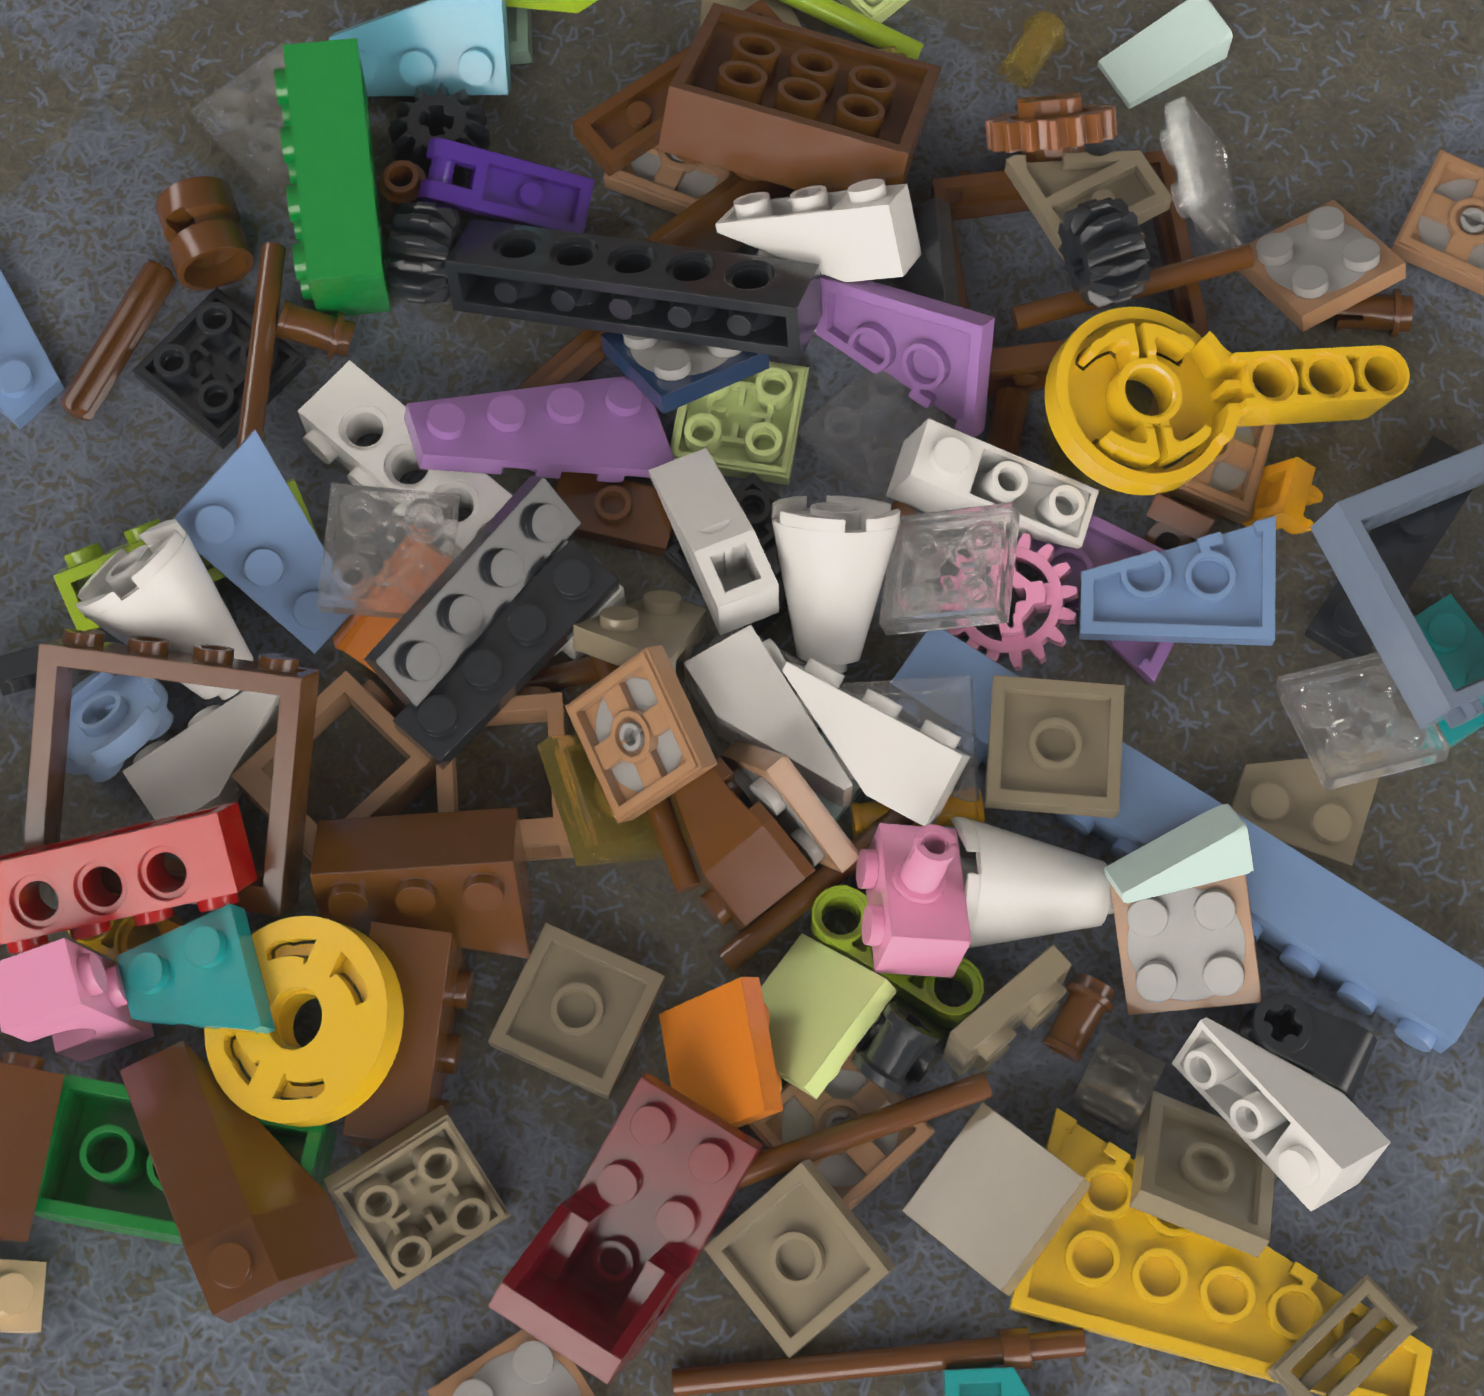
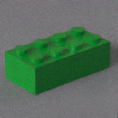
(332, 178)
(103, 1172)

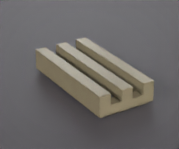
(1382, 1307)

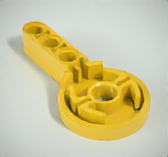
(1197, 399)
(354, 1038)

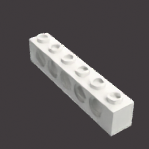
(357, 405)

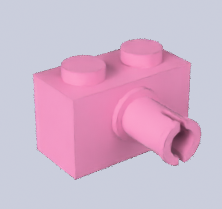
(914, 900)

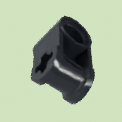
(1312, 1040)
(900, 1047)

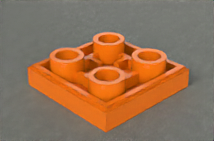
(724, 1052)

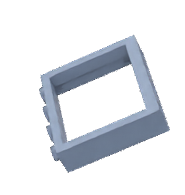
(1376, 596)

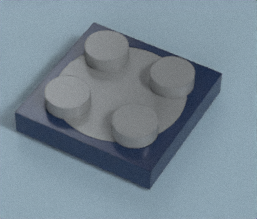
(677, 371)

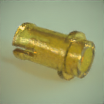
(1040, 38)

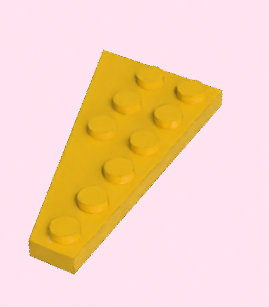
(1185, 1292)

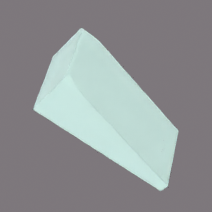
(1167, 52)
(1191, 855)

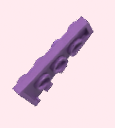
(550, 429)

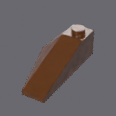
(736, 849)
(235, 1193)

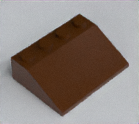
(795, 104)

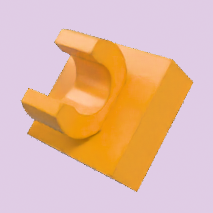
(1284, 493)

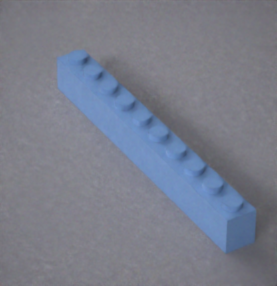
(1295, 903)

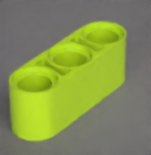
(912, 988)

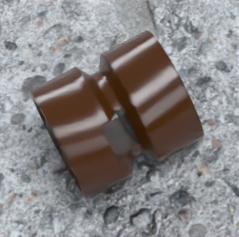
(204, 233)

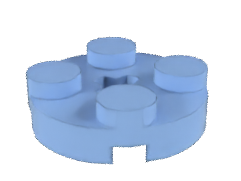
(113, 721)

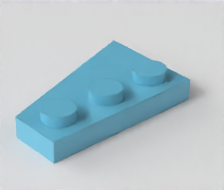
(435, 43)

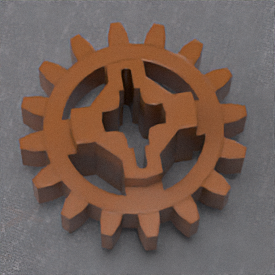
(1051, 126)

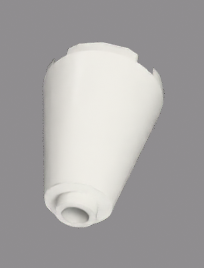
(833, 571)
(164, 595)
(1026, 886)

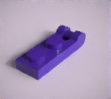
(506, 188)

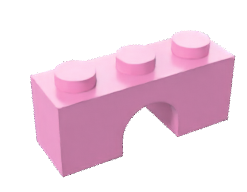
(69, 996)

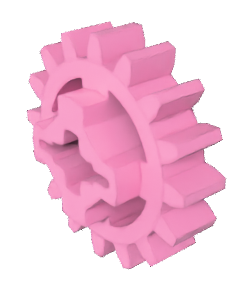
(1039, 599)

